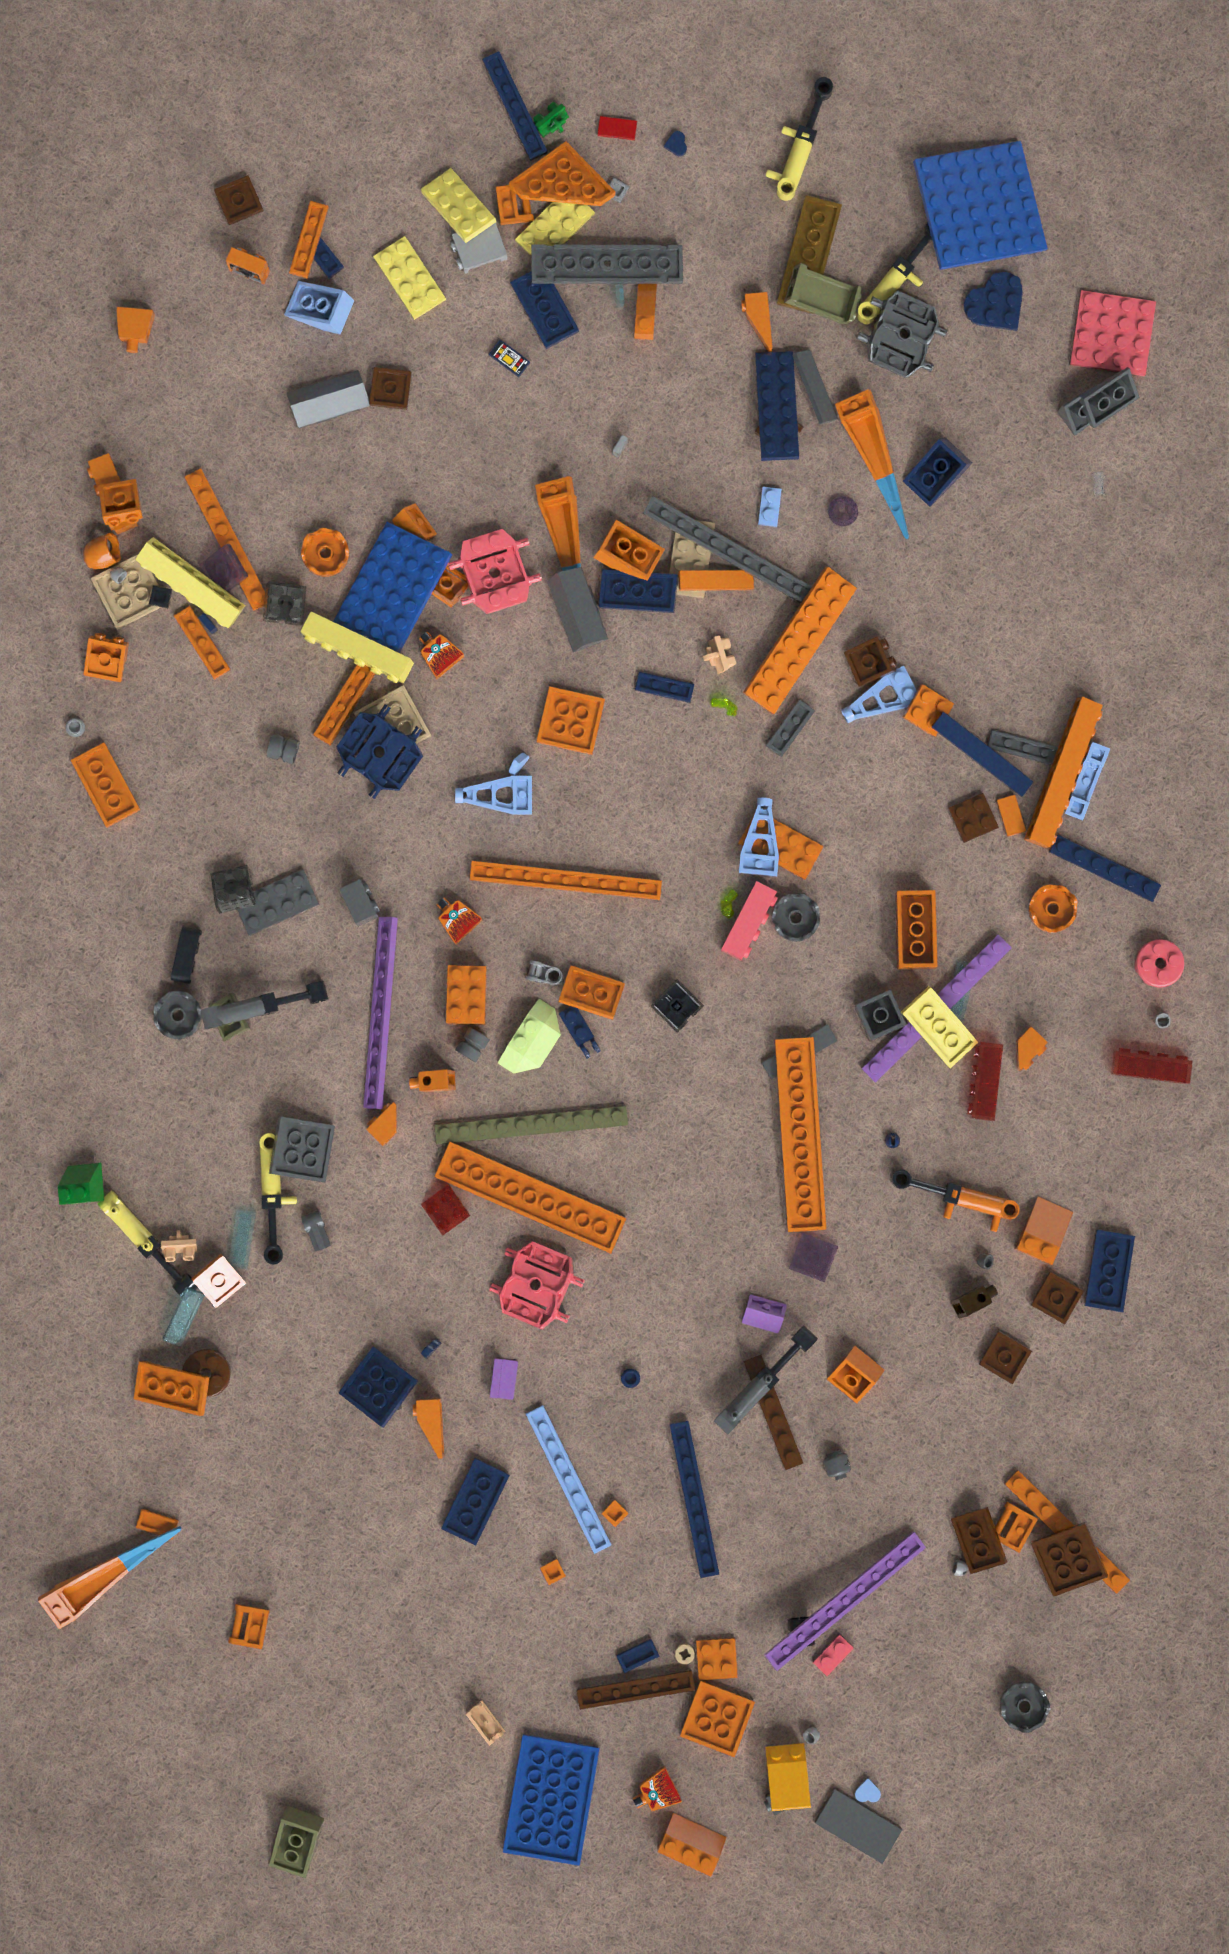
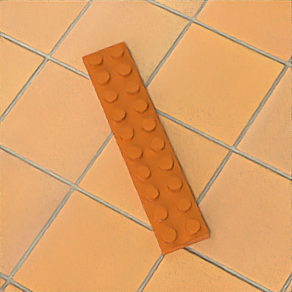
(800, 1134)
(530, 1197)

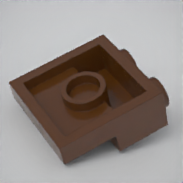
(870, 660)

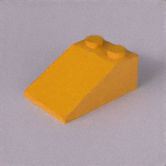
(788, 1777)

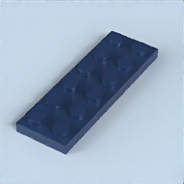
(777, 406)

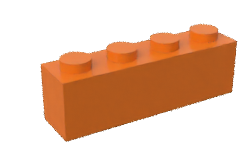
(104, 472)

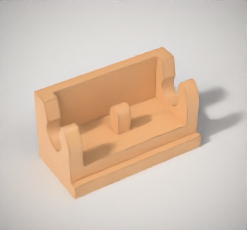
(485, 1722)

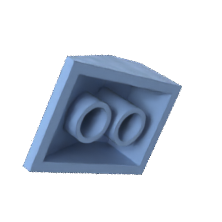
(320, 306)

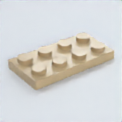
(689, 556)

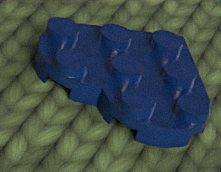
(997, 303)

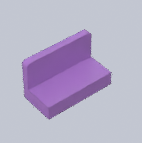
(764, 1313)
(503, 1379)

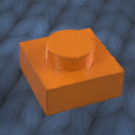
(614, 1513)
(552, 1571)

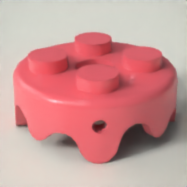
(1146, 966)

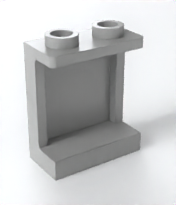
(479, 250)

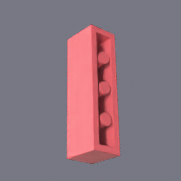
(749, 920)

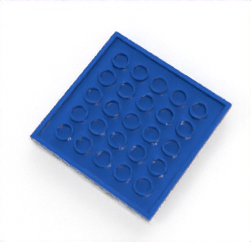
(980, 205)

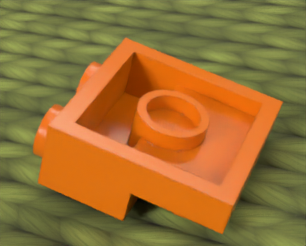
(120, 502)
(105, 657)

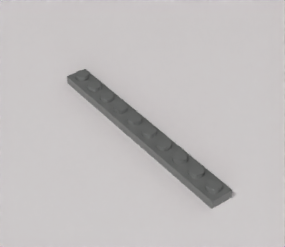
(727, 549)

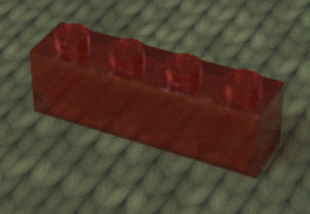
(1152, 1067)
(986, 1081)

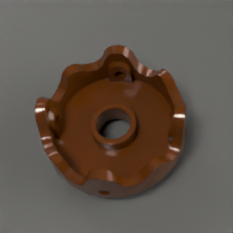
(218, 1366)

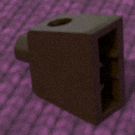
(970, 1303)

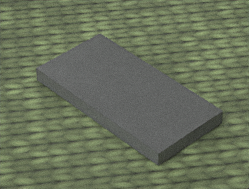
(858, 1826)

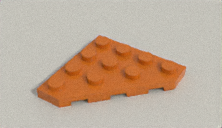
(564, 179)

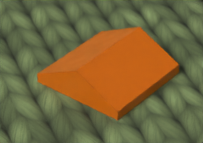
(449, 587)

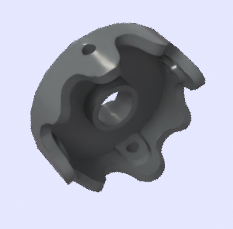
(796, 904)
(164, 1013)
(1038, 1710)

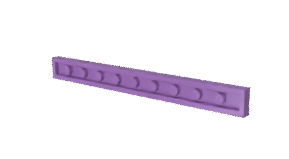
(949, 995)
(380, 1013)
(844, 1601)

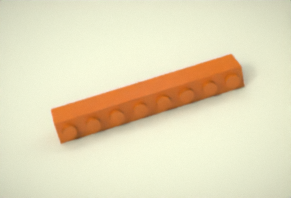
(1063, 772)

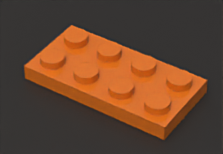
(105, 785)
(795, 850)
(171, 1388)

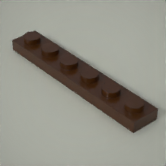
(775, 1419)
(635, 1690)

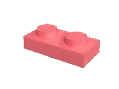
(833, 1655)

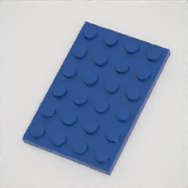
(393, 587)
(551, 1800)

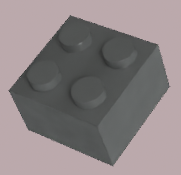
(359, 903)
(880, 1015)

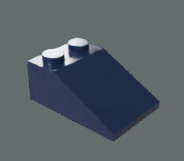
(937, 471)

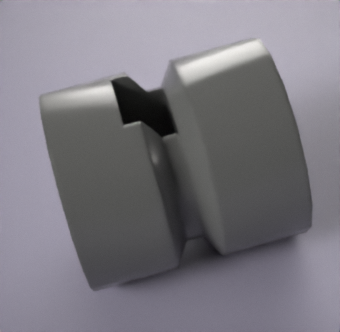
(283, 748)
(473, 1043)

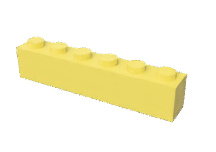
(190, 582)
(357, 647)

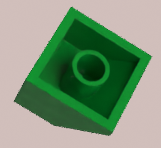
(81, 1184)

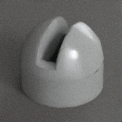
(118, 574)
(1162, 1024)
(961, 1568)
(815, 1735)

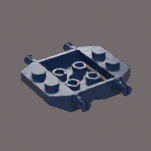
(387, 737)

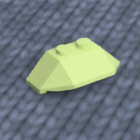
(532, 1039)

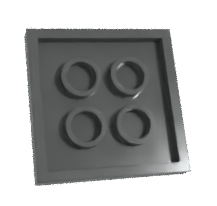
(301, 1149)

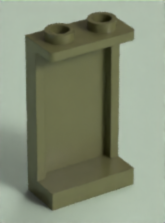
(823, 295)

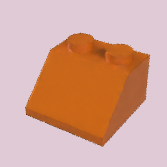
(856, 1374)

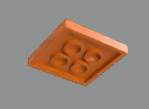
(570, 720)
(717, 1718)

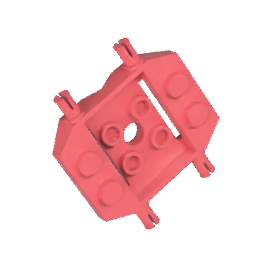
(507, 563)
(551, 1289)

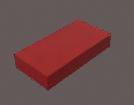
(617, 128)

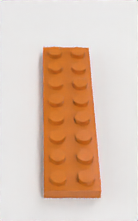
(799, 640)

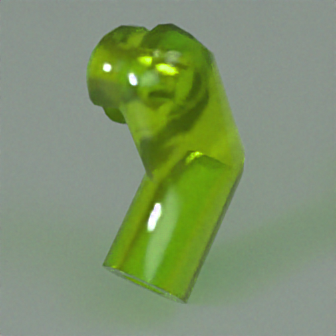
(725, 703)
(726, 904)

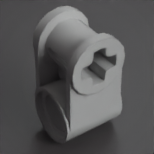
(542, 973)

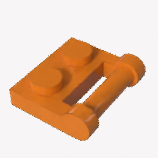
(508, 207)
(1019, 1529)
(255, 1627)

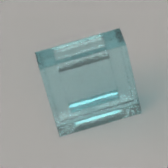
(619, 295)

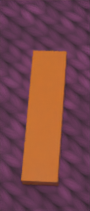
(309, 239)
(714, 580)
(202, 642)

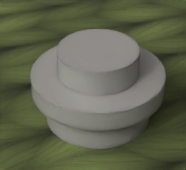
(75, 727)

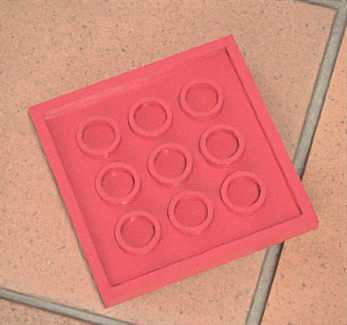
(1112, 332)

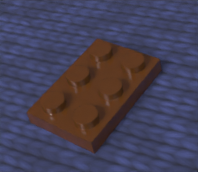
(979, 1540)

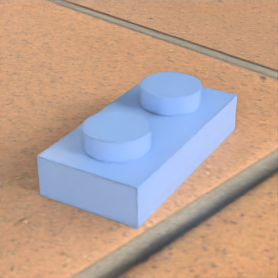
(769, 506)

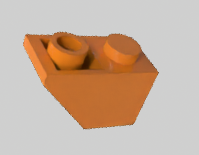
(1028, 1046)
(385, 1125)

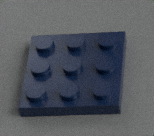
(378, 1387)

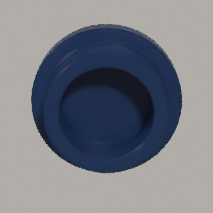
(630, 1378)

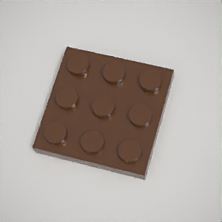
(1069, 1559)

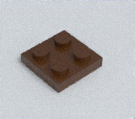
(238, 200)
(390, 388)
(973, 818)
(1057, 1298)
(1005, 1357)

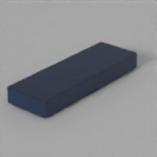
(664, 687)

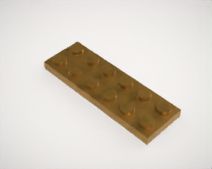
(811, 240)

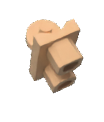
(717, 656)
(179, 1244)

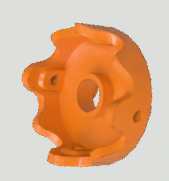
(320, 540)
(1062, 899)

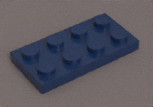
(545, 310)
(632, 593)
(1109, 1271)
(475, 1501)

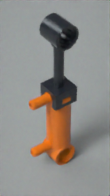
(963, 1197)

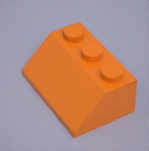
(691, 1844)

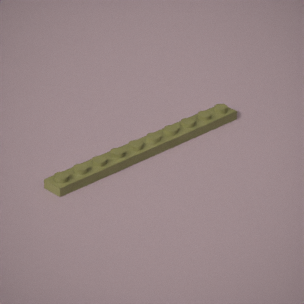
(531, 1125)

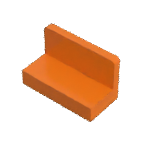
(414, 522)

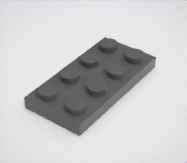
(278, 902)

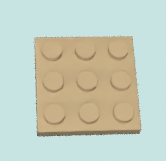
(131, 597)
(401, 715)

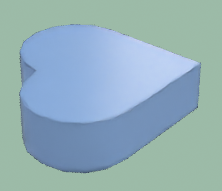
(518, 763)
(867, 1791)

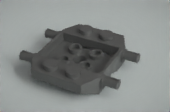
(897, 313)

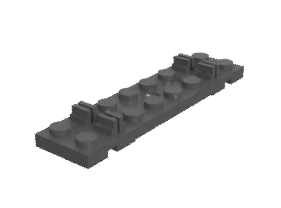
(586, 264)

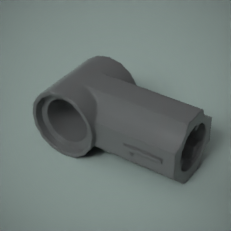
(315, 1228)

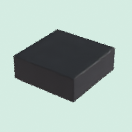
(160, 597)

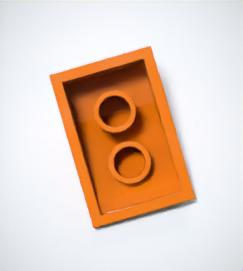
(628, 551)
(1044, 1231)
(430, 1419)

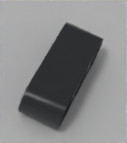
(185, 954)

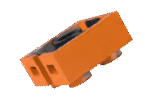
(248, 265)

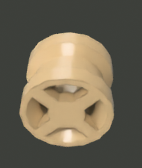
(687, 1653)

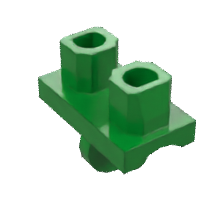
(552, 121)

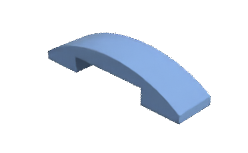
(1087, 780)

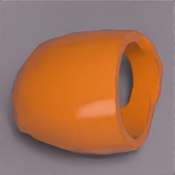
(97, 554)

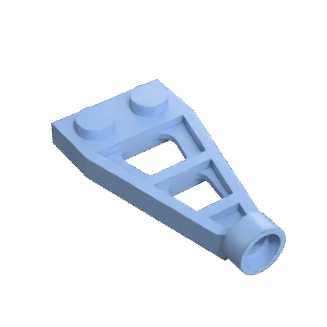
(902, 686)
(521, 795)
(755, 863)

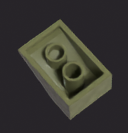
(296, 1841)

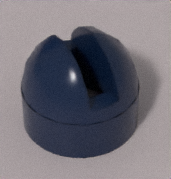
(888, 1140)

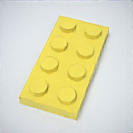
(458, 205)
(555, 225)
(409, 277)
(939, 1027)

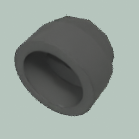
(985, 1260)

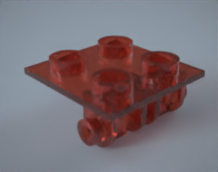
(445, 1209)

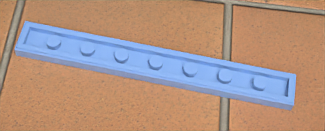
(568, 1479)

